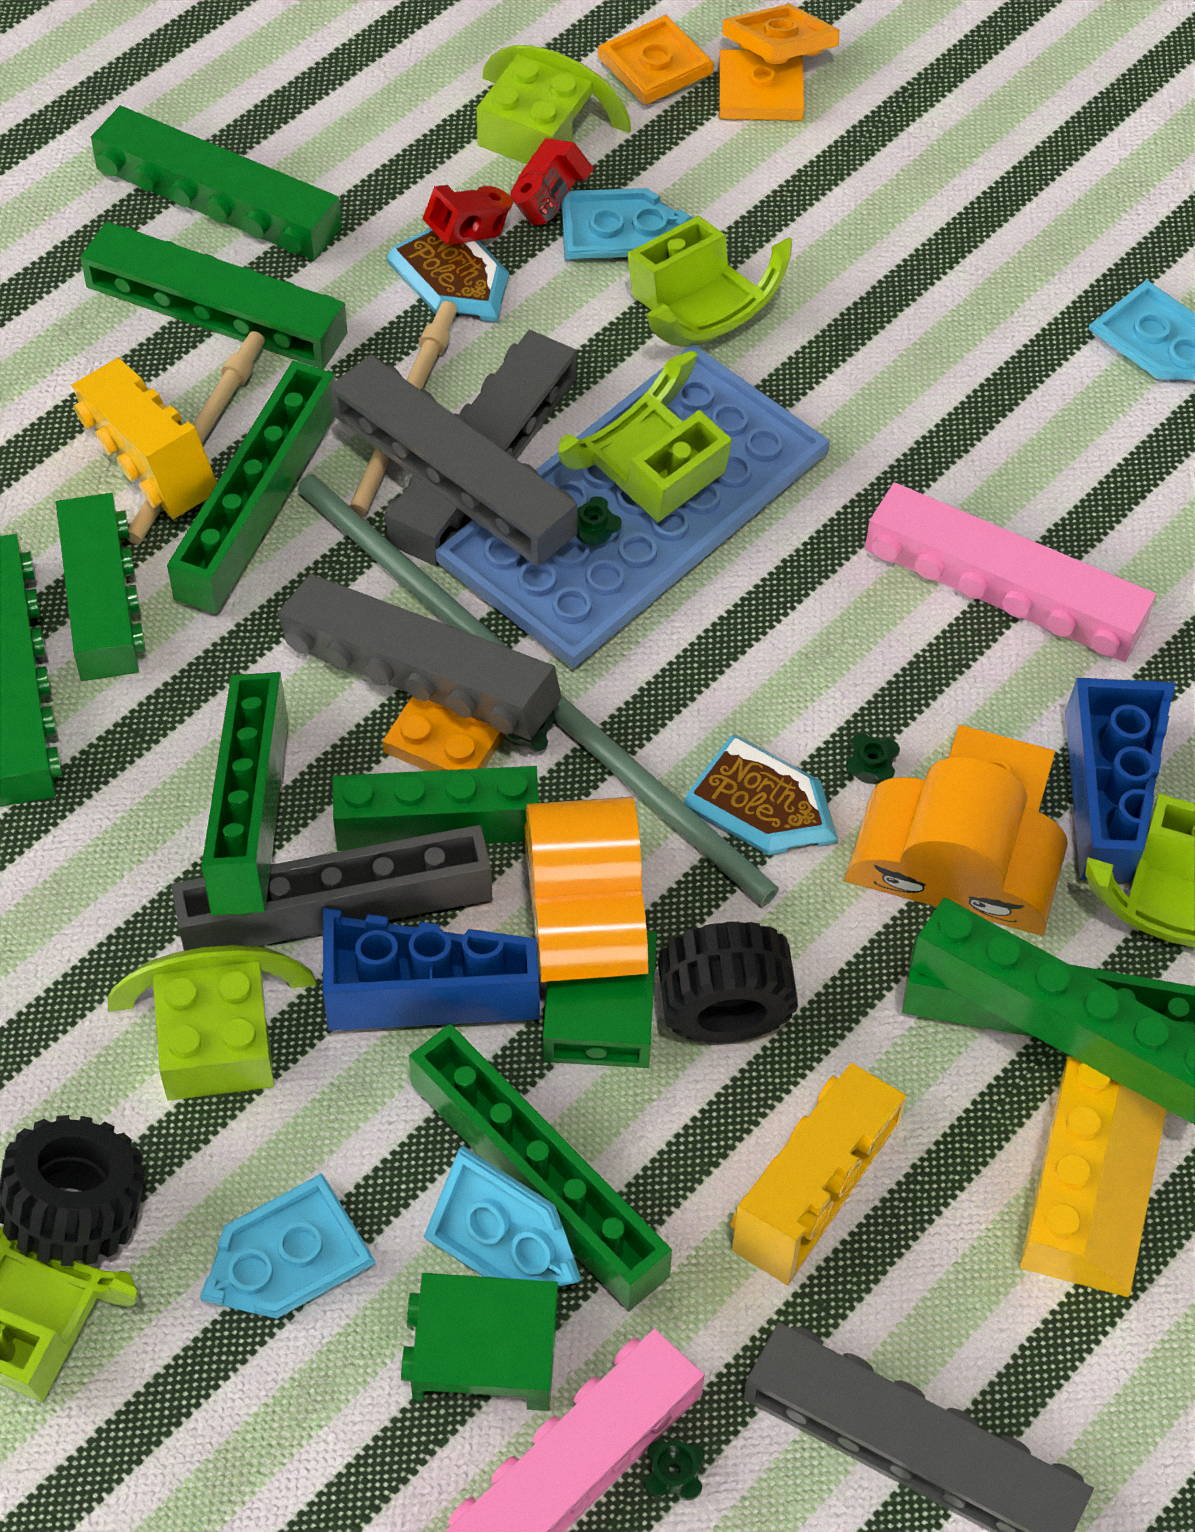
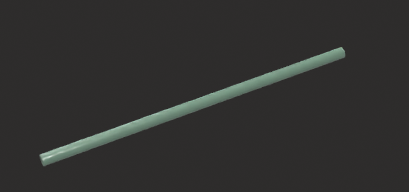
(565, 713)

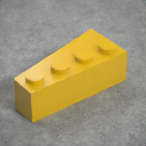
(145, 437)
(815, 1172)

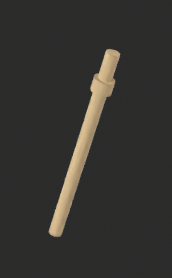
(432, 343)
(234, 374)

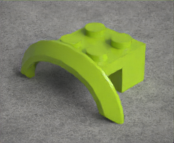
(537, 99)
(693, 288)
(652, 450)
(1164, 880)
(211, 1016)
(44, 1313)

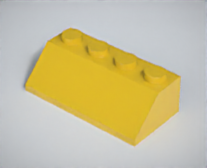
(1094, 1182)

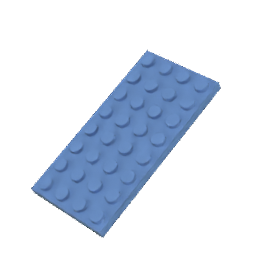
(595, 590)

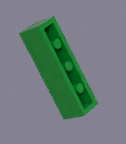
(97, 586)
(421, 803)

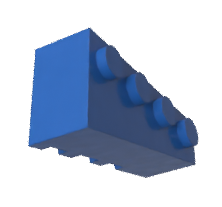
(1114, 766)
(423, 975)

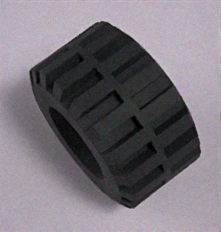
(727, 982)
(65, 1222)

